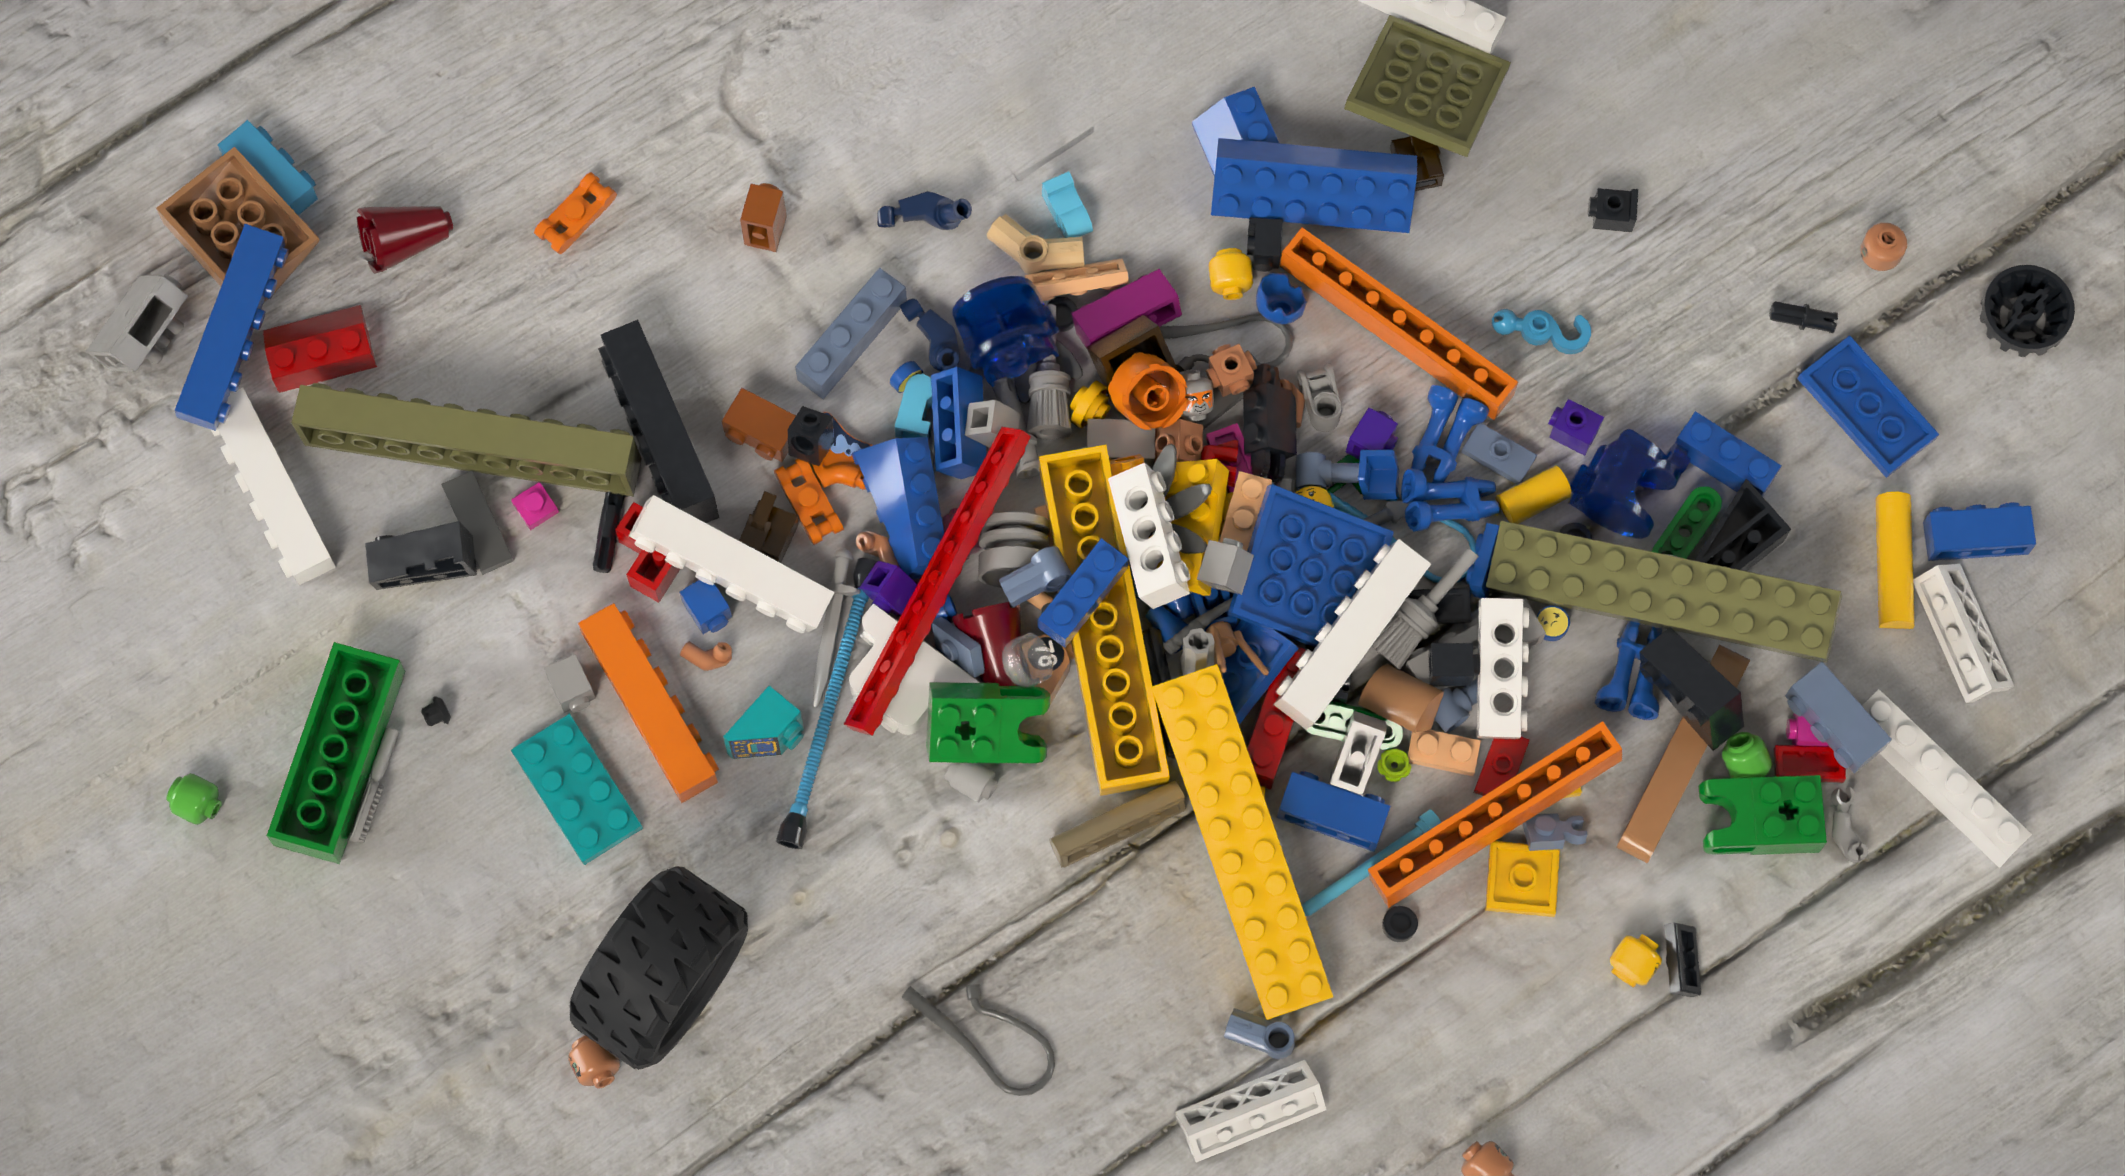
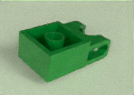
(992, 723)
(1756, 819)

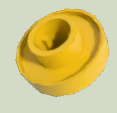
(1089, 404)

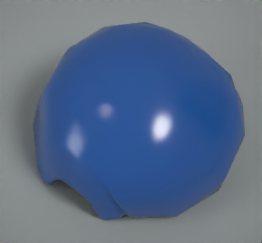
(1280, 300)

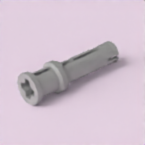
(1029, 463)

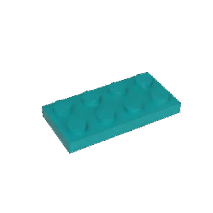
(576, 789)

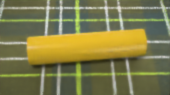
(1894, 560)

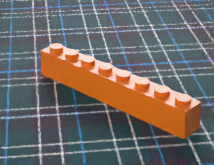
(1397, 322)
(1495, 814)

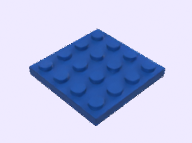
(1304, 564)

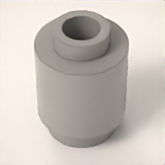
(972, 780)

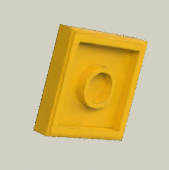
(1522, 879)

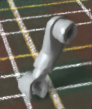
(1842, 833)

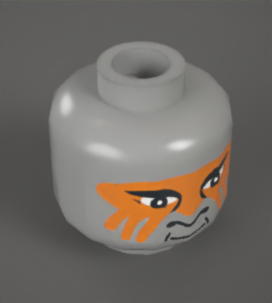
(1199, 396)

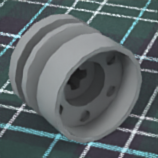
(1009, 544)

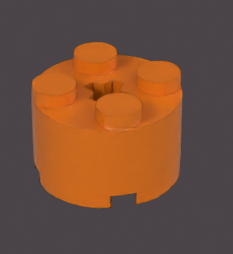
(1148, 391)

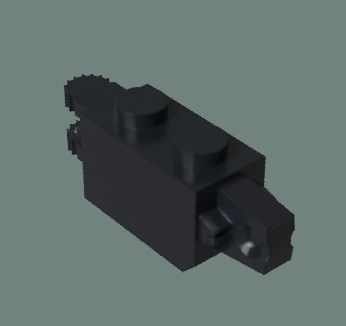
(1269, 424)

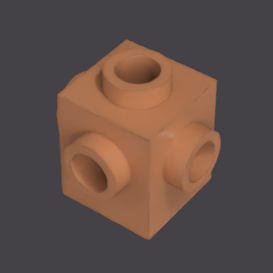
(1234, 380)
(1186, 438)

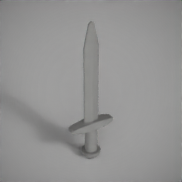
(831, 622)

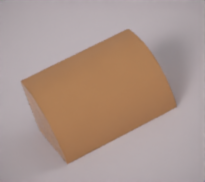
(1401, 698)

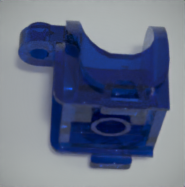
(1005, 327)
(1608, 483)

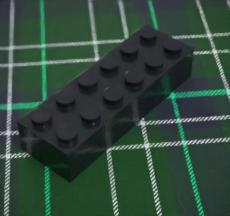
(656, 422)

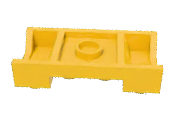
(1207, 517)

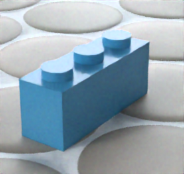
(272, 165)

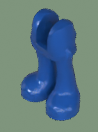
(1468, 414)
(1468, 491)
(1615, 694)

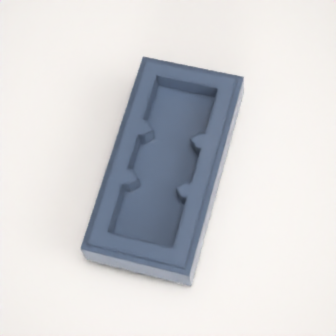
(1499, 453)
(958, 647)

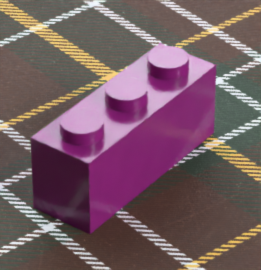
(1146, 296)

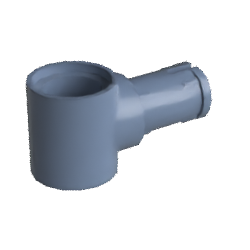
(1315, 470)
(1456, 706)

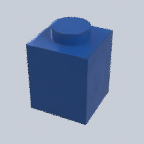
(706, 606)

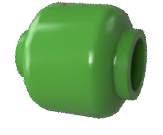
(1746, 756)
(193, 799)

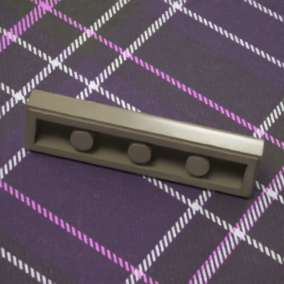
(1118, 824)

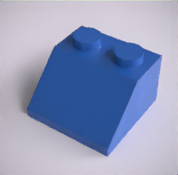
(1233, 117)

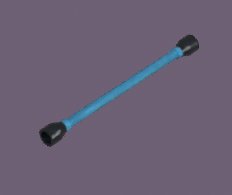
(794, 828)

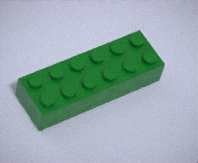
(336, 753)

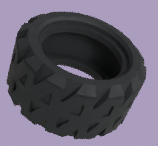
(658, 967)

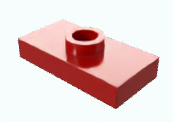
(1808, 761)
(1501, 763)

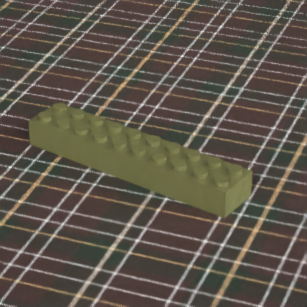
(467, 439)
(1664, 591)

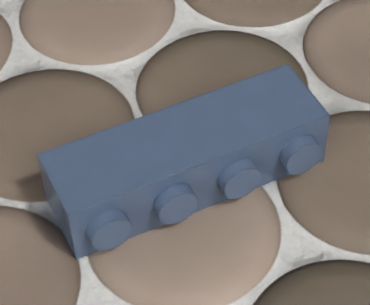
(851, 333)

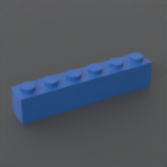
(231, 327)

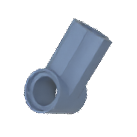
(1044, 573)
(1257, 1031)

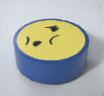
(902, 374)
(1554, 622)

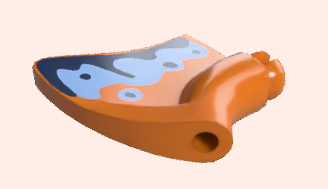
(838, 463)

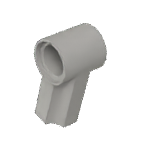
(1197, 651)

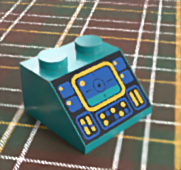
(765, 728)

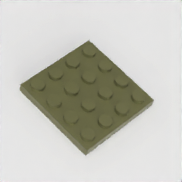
(1427, 85)

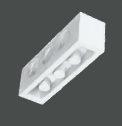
(1129, 493)
(1492, 614)

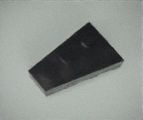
(1745, 532)
(421, 556)
(1693, 687)

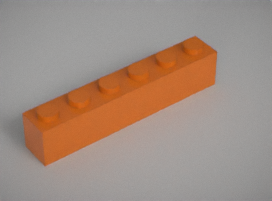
(648, 702)

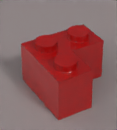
(650, 571)

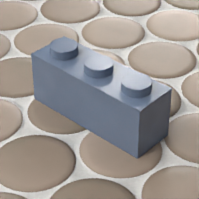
(1837, 718)

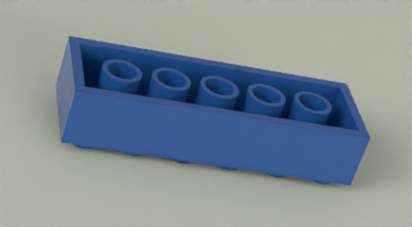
(1314, 185)

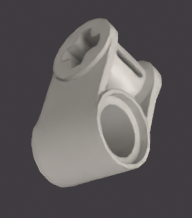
(1320, 392)

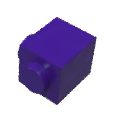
(1575, 426)
(1373, 432)
(888, 587)

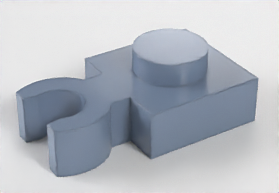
(1550, 833)

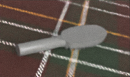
(374, 790)

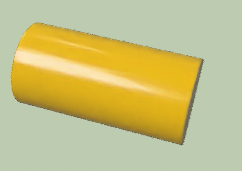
(1534, 495)

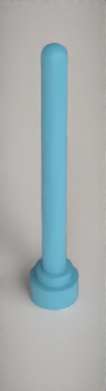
(1426, 822)

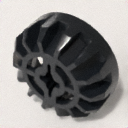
(2036, 289)

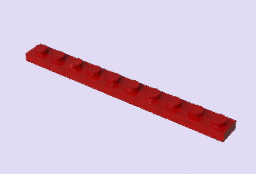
(937, 581)

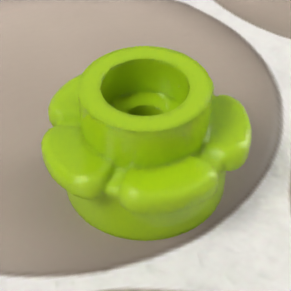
(1394, 756)

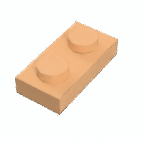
(1444, 751)

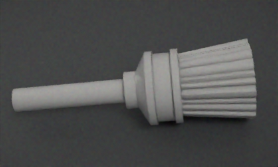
(1049, 404)
(1417, 617)

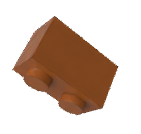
(763, 217)
(758, 425)

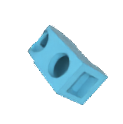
(1066, 206)
(914, 407)

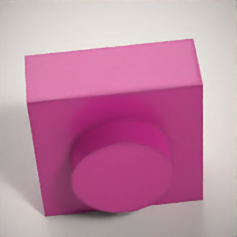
(535, 506)

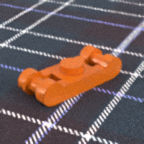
(575, 213)
(808, 501)

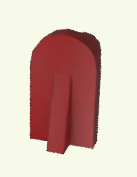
(1223, 452)

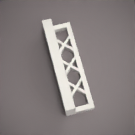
(1960, 633)
(1254, 1114)

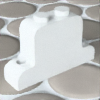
(910, 705)

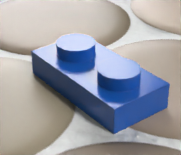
(1478, 573)

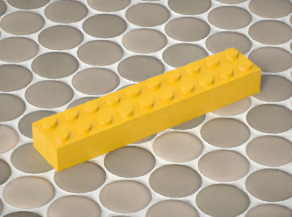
(1110, 644)
(1242, 842)

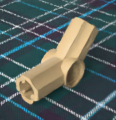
(1018, 242)

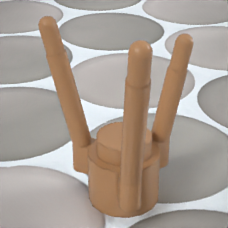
(1225, 645)

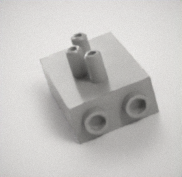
(140, 324)

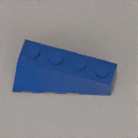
(906, 498)

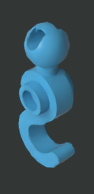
(1540, 327)

